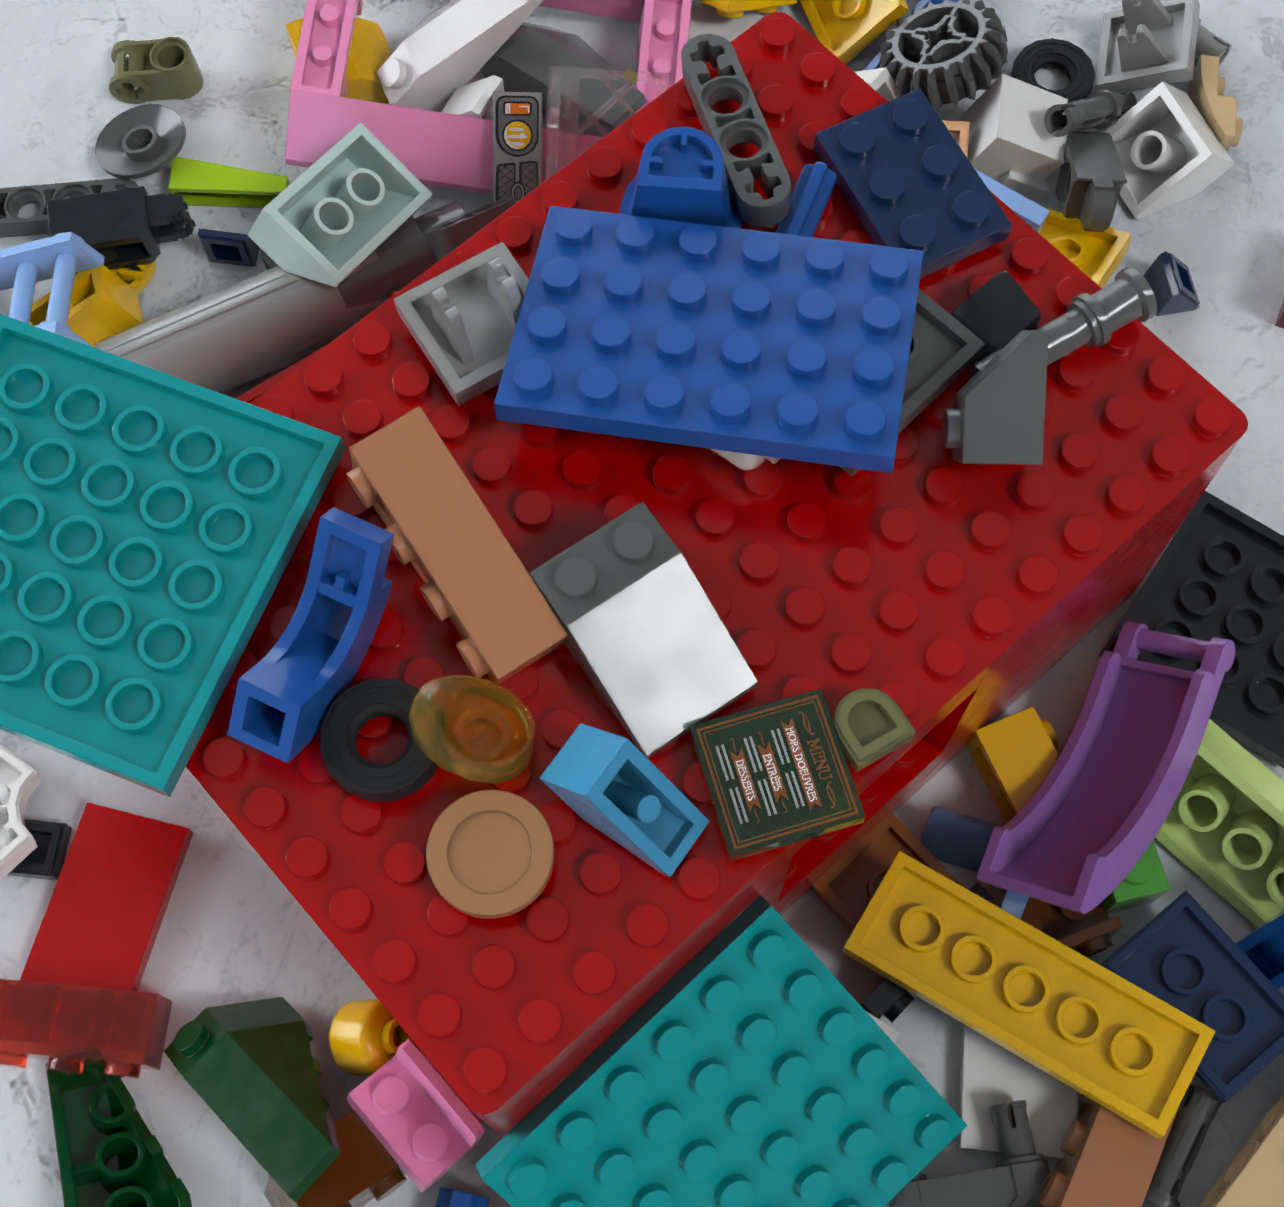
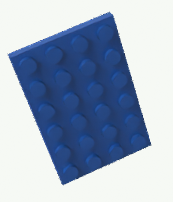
(714, 338)

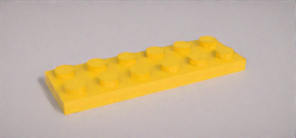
(1030, 994)

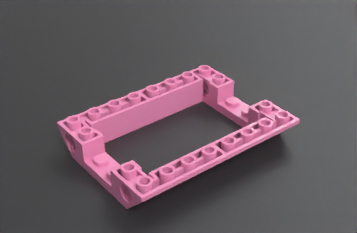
(436, 145)

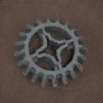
(945, 51)

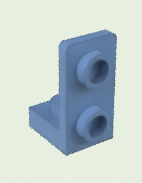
(963, 842)

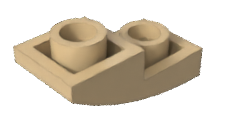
(1207, 94)

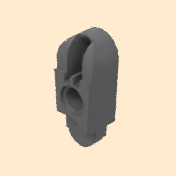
(1090, 179)

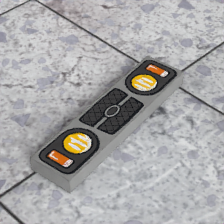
(516, 144)

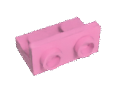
(416, 1116)

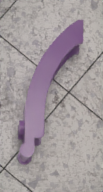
(1113, 773)

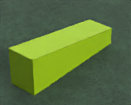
(223, 185)

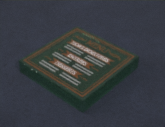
(776, 774)

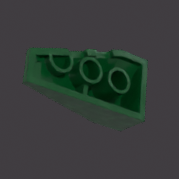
(263, 1084)
(106, 1147)

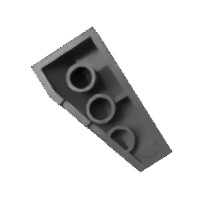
(525, 64)

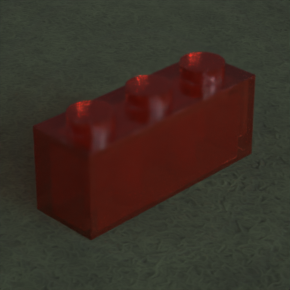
(82, 1026)

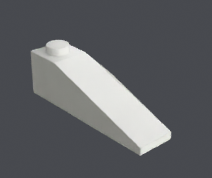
(449, 50)

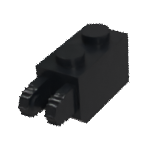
(122, 223)

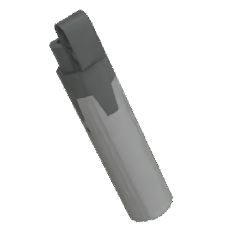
(287, 317)

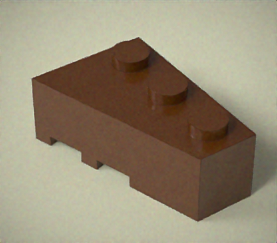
(353, 1178)

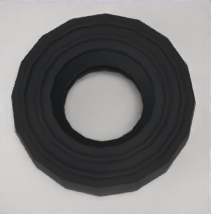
(1058, 55)
(339, 742)

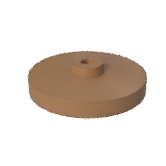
(490, 854)

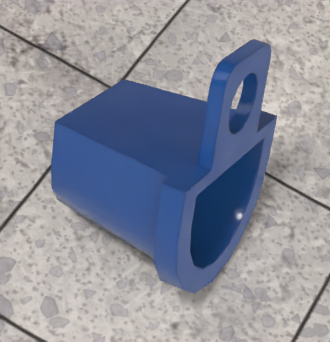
(682, 181)

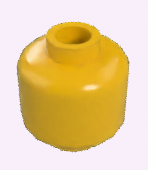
(364, 1037)

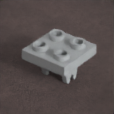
(1147, 44)
(467, 320)

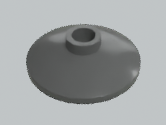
(140, 141)

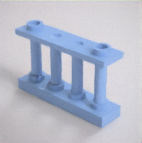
(41, 260)

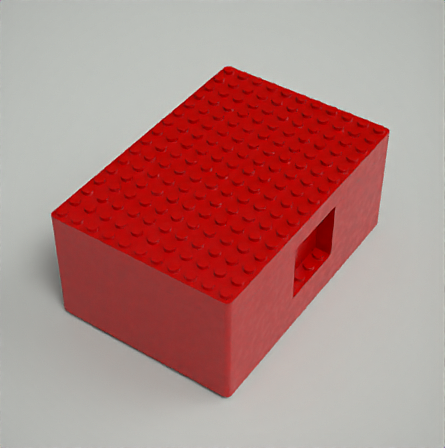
(906, 582)

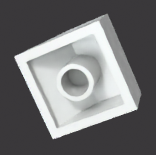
(1166, 151)

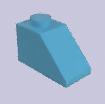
(625, 797)

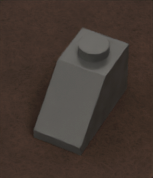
(1002, 407)

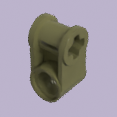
(157, 67)

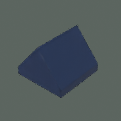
(1171, 285)

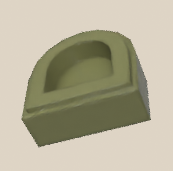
(870, 726)

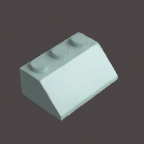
(339, 210)

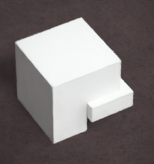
(1011, 137)

